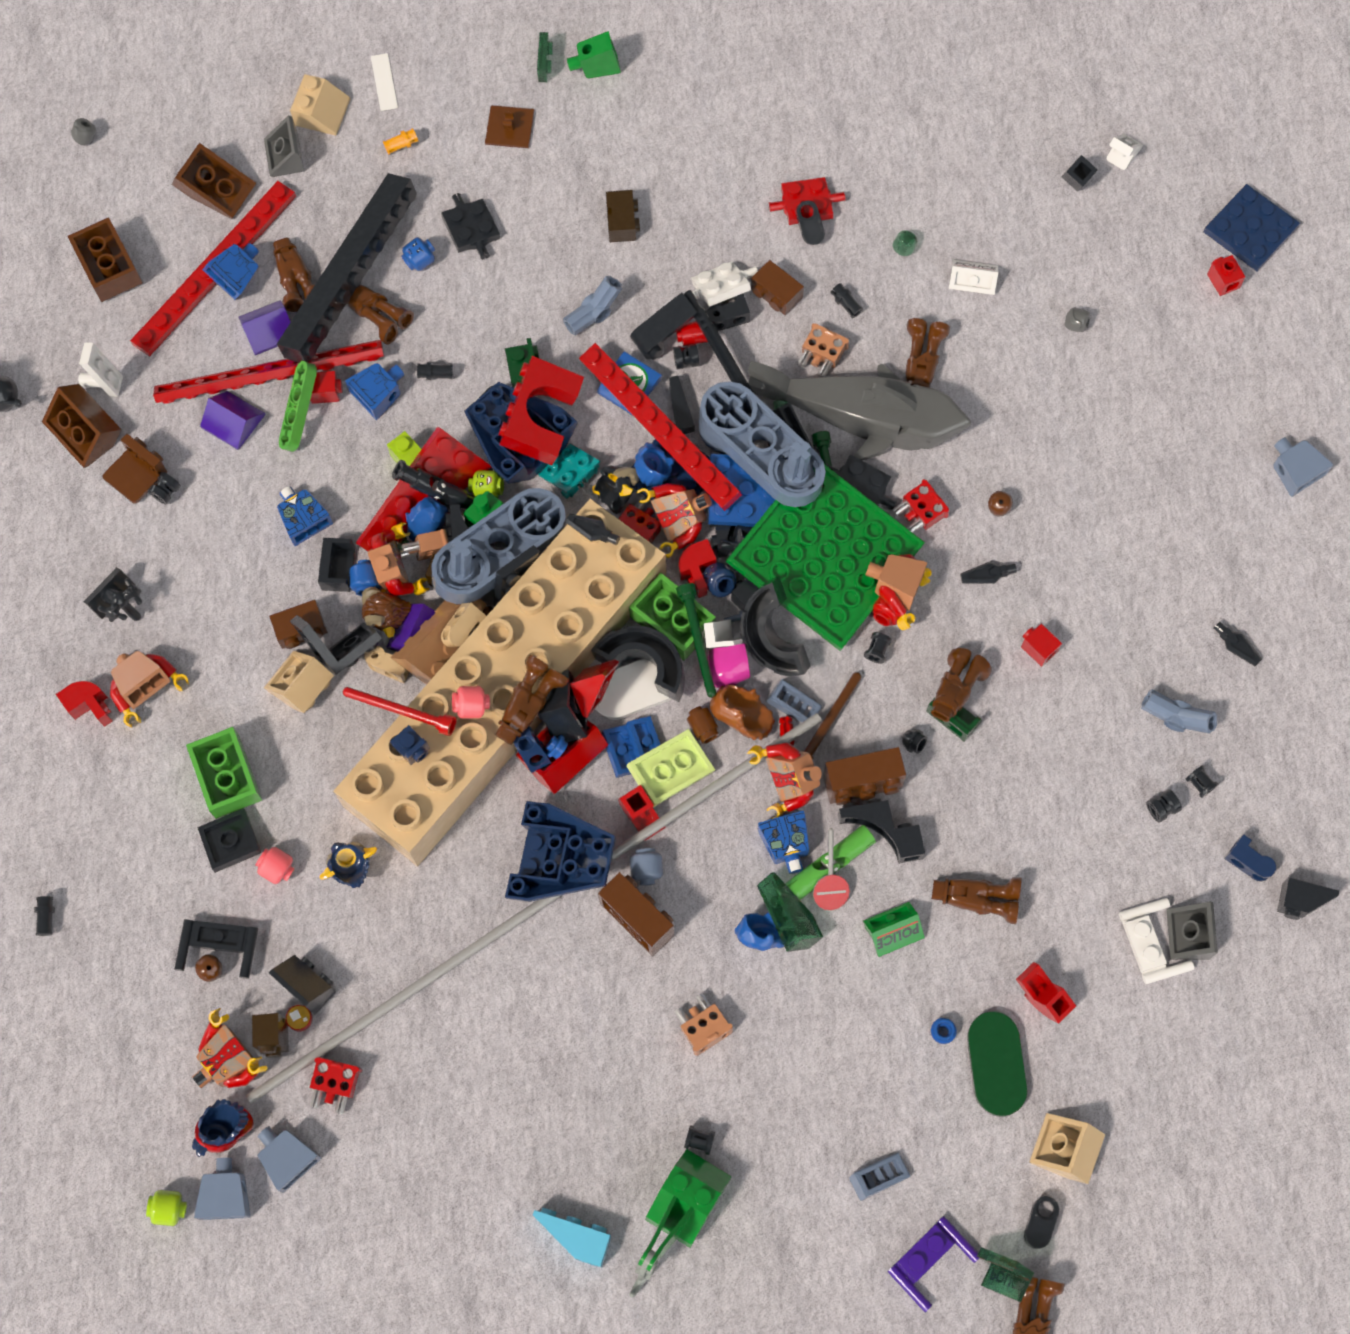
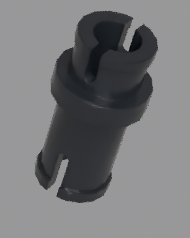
(844, 297)
(434, 371)
(44, 915)

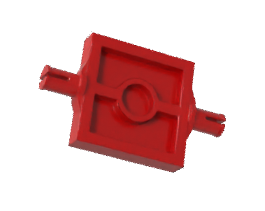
(812, 190)

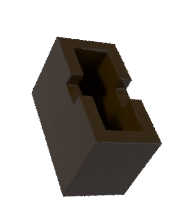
(621, 217)
(270, 1034)

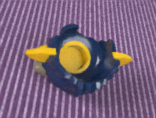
(348, 863)

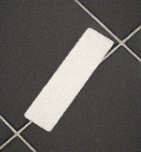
(384, 82)

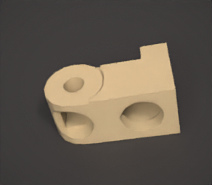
(461, 624)
(380, 662)

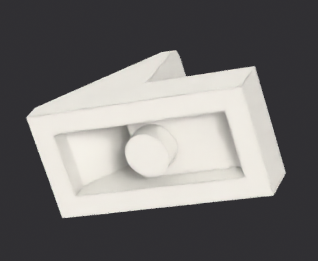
(1123, 150)

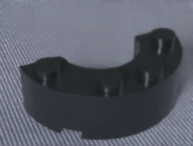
(762, 639)
(648, 645)

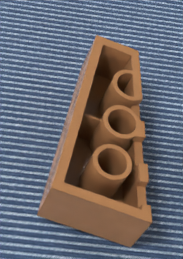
(425, 652)

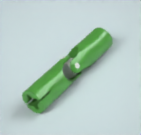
(843, 853)

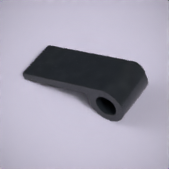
(661, 325)

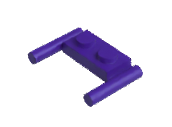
(925, 1255)

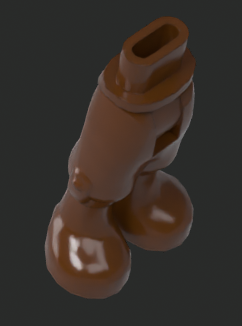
(292, 271)
(523, 703)
(974, 895)

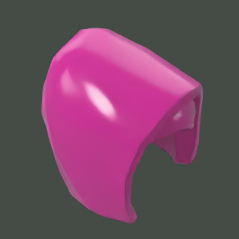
(729, 665)

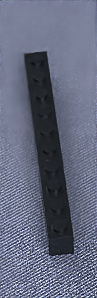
(347, 269)

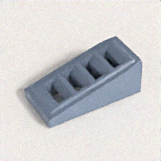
(790, 690)
(860, 1186)

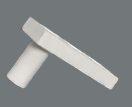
(100, 371)

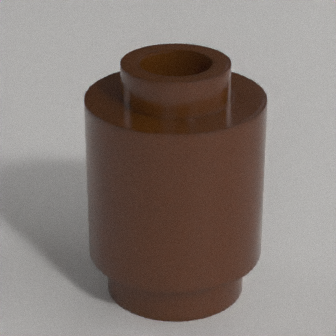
(703, 724)

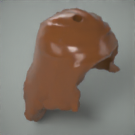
(742, 711)

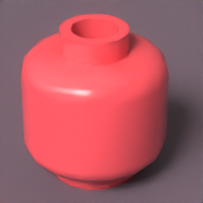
(470, 702)
(275, 865)

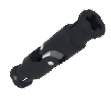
(442, 490)

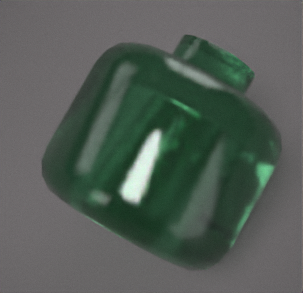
(905, 243)

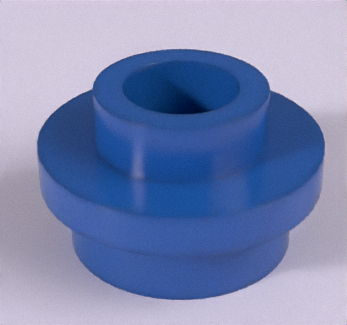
(556, 746)
(949, 1025)

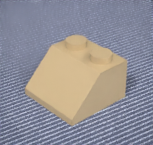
(319, 105)
(299, 681)
(1067, 1148)

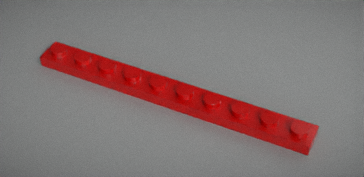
(199, 283)
(261, 373)
(660, 427)

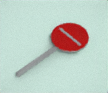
(831, 890)

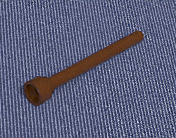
(833, 713)

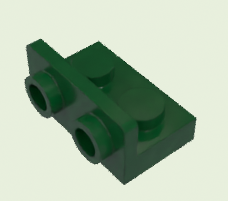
(517, 356)

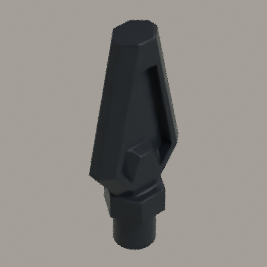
(592, 529)
(987, 573)
(1238, 644)

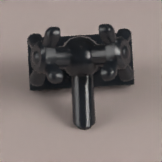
(115, 595)

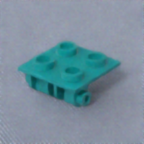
(570, 470)

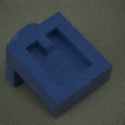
(410, 745)

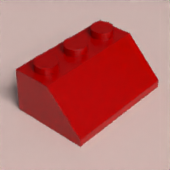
(571, 761)

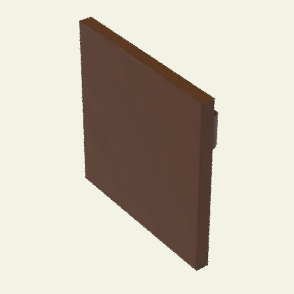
(509, 126)

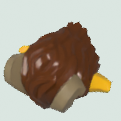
(383, 610)

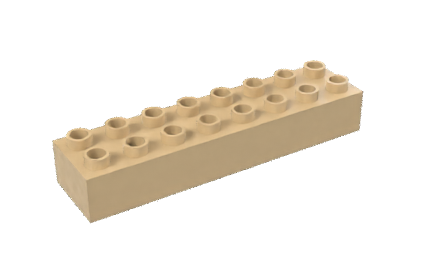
(553, 613)

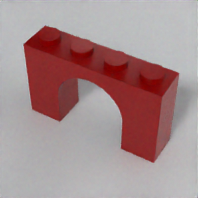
(520, 431)

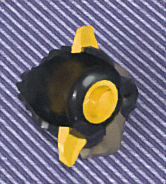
(616, 486)

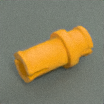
(400, 141)

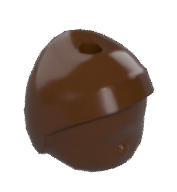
(1000, 509)
(208, 975)

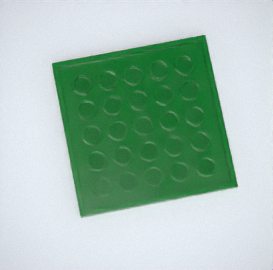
(824, 556)

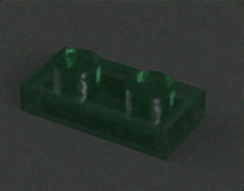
(544, 65)

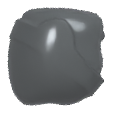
(83, 131)
(1077, 319)

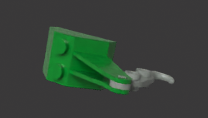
(681, 1209)

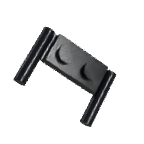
(220, 938)

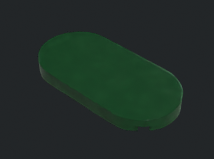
(997, 1064)

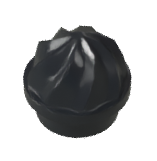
(914, 740)

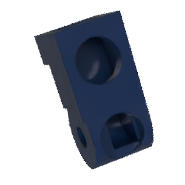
(529, 746)
(1250, 861)

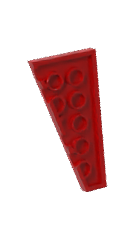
(439, 456)

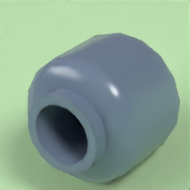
(646, 866)

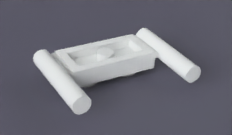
(1146, 944)

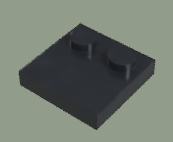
(229, 840)

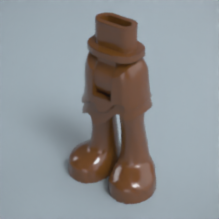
(369, 304)
(921, 368)
(952, 691)
(1040, 1324)

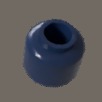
(720, 579)

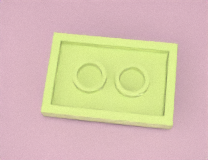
(670, 767)

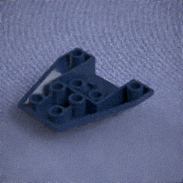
(486, 420)
(559, 855)

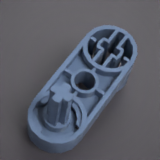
(736, 418)
(521, 522)

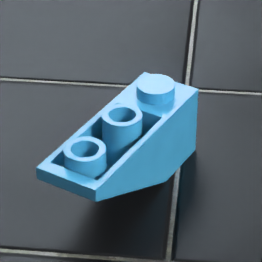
(580, 1241)

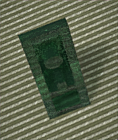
(790, 916)

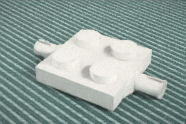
(722, 283)

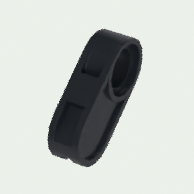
(812, 227)
(1040, 1228)

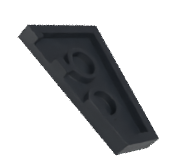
(512, 572)

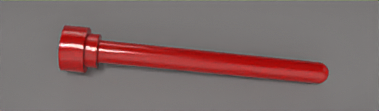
(445, 724)

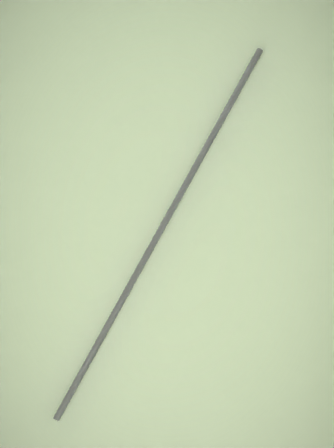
(514, 921)

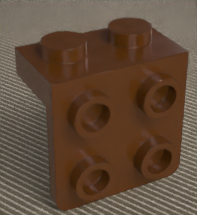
(134, 470)

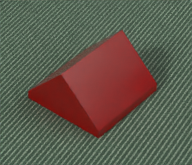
(592, 684)

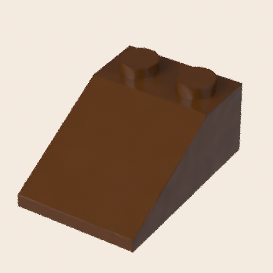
(213, 182)

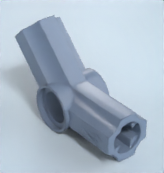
(594, 307)
(1179, 714)

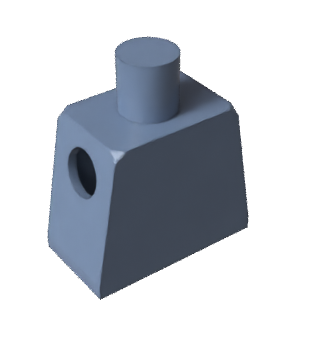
(1299, 465)
(285, 1157)
(222, 1194)

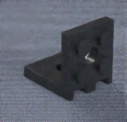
(343, 653)

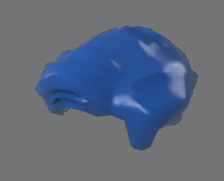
(653, 465)
(425, 517)
(758, 932)

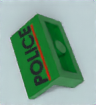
(894, 928)

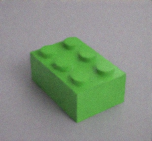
(663, 611)
(224, 772)

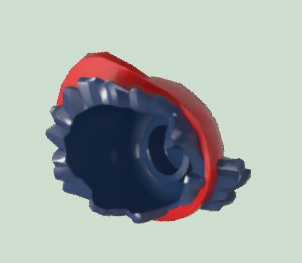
(221, 1127)

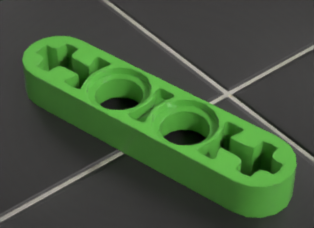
(297, 406)

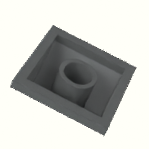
(284, 149)
(1192, 932)

